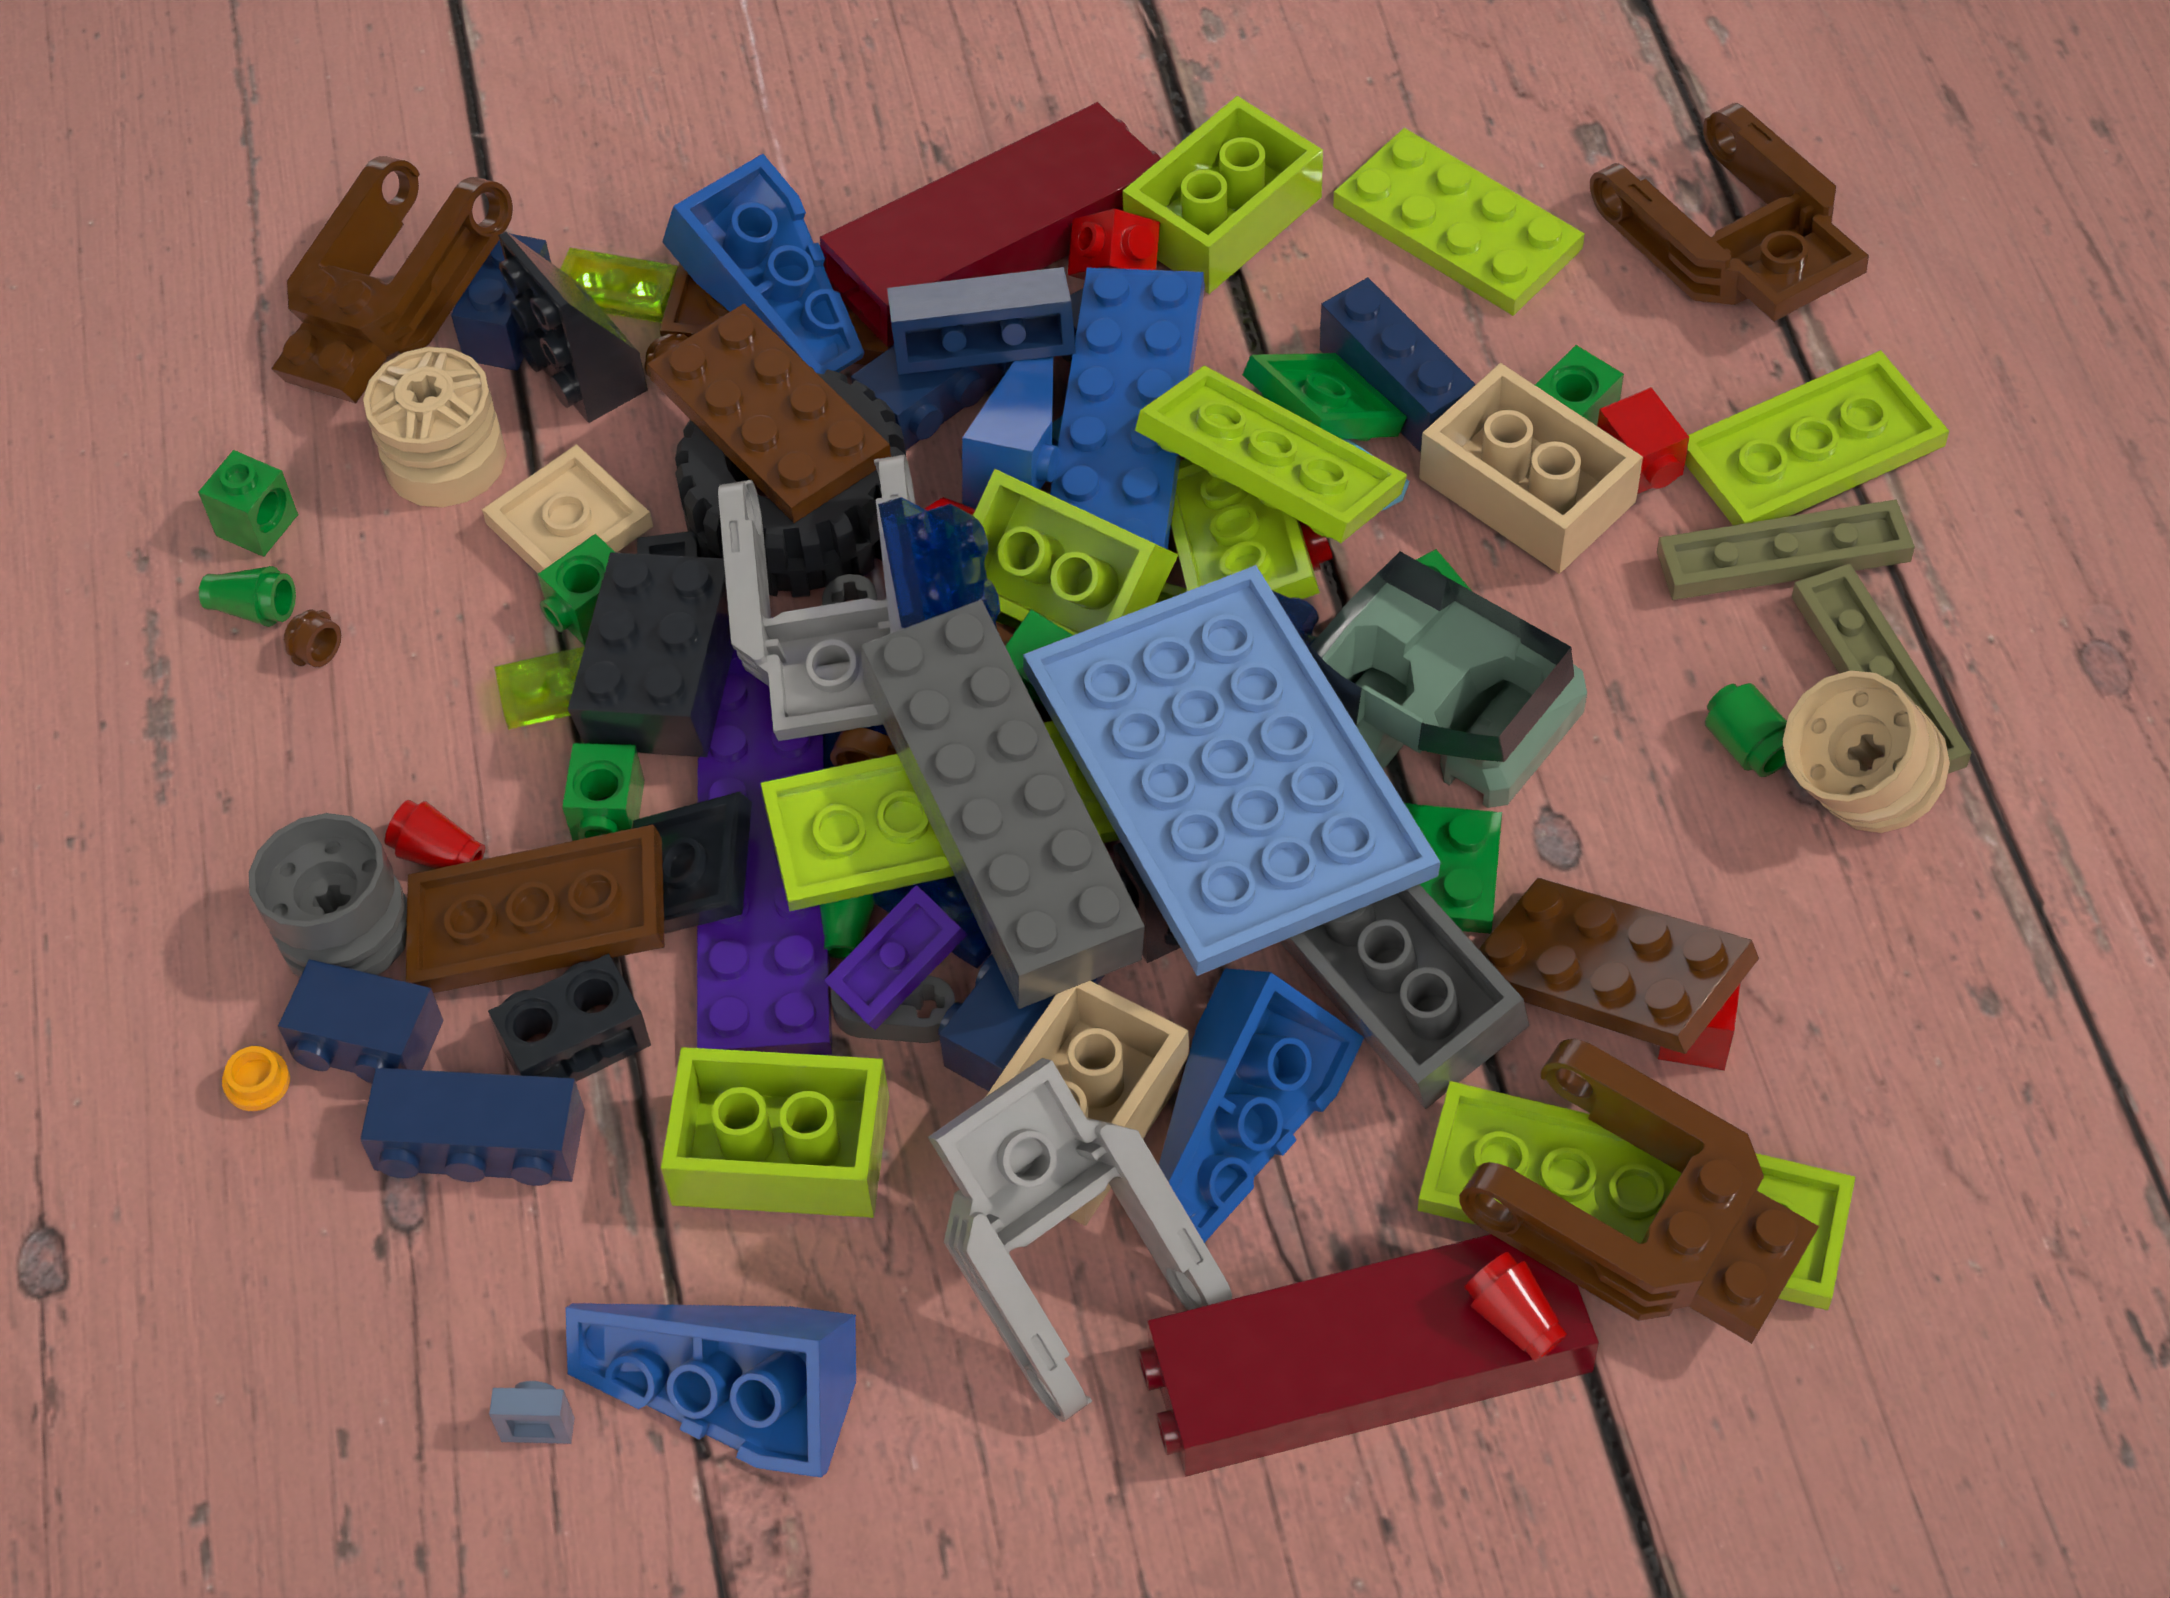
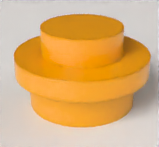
(255, 1078)

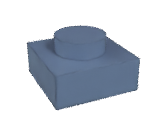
(532, 1414)

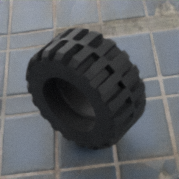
(823, 545)

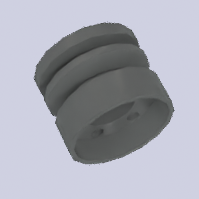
(330, 895)

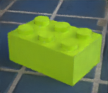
(1227, 191)
(1064, 558)
(776, 1132)

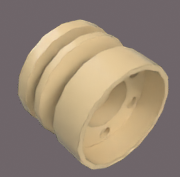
(435, 426)
(1844, 729)

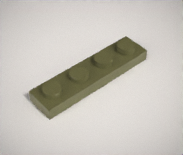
(1784, 549)
(1863, 641)

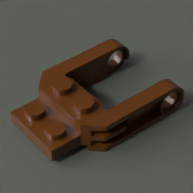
(1771, 256)
(359, 319)
(1711, 1242)

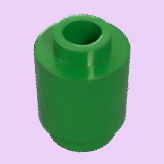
(1748, 728)

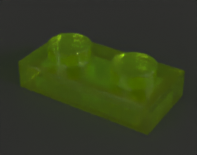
(622, 283)
(538, 687)

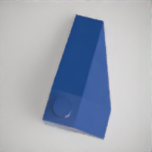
(752, 248)
(1012, 431)
(1248, 1084)
(744, 1375)

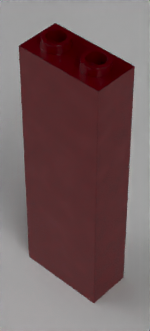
(987, 217)
(1346, 1355)

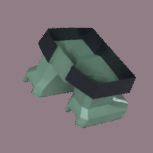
(1450, 678)

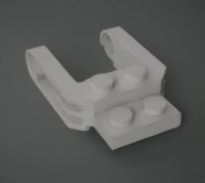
(812, 652)
(1024, 1167)

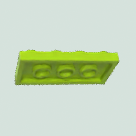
(1458, 221)
(1814, 441)
(1271, 453)
(1230, 530)

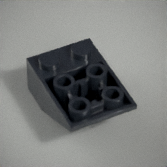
(569, 335)

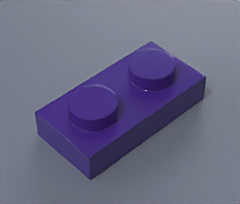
(895, 957)

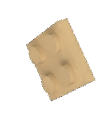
(564, 508)

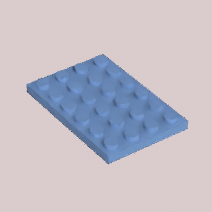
(1229, 769)

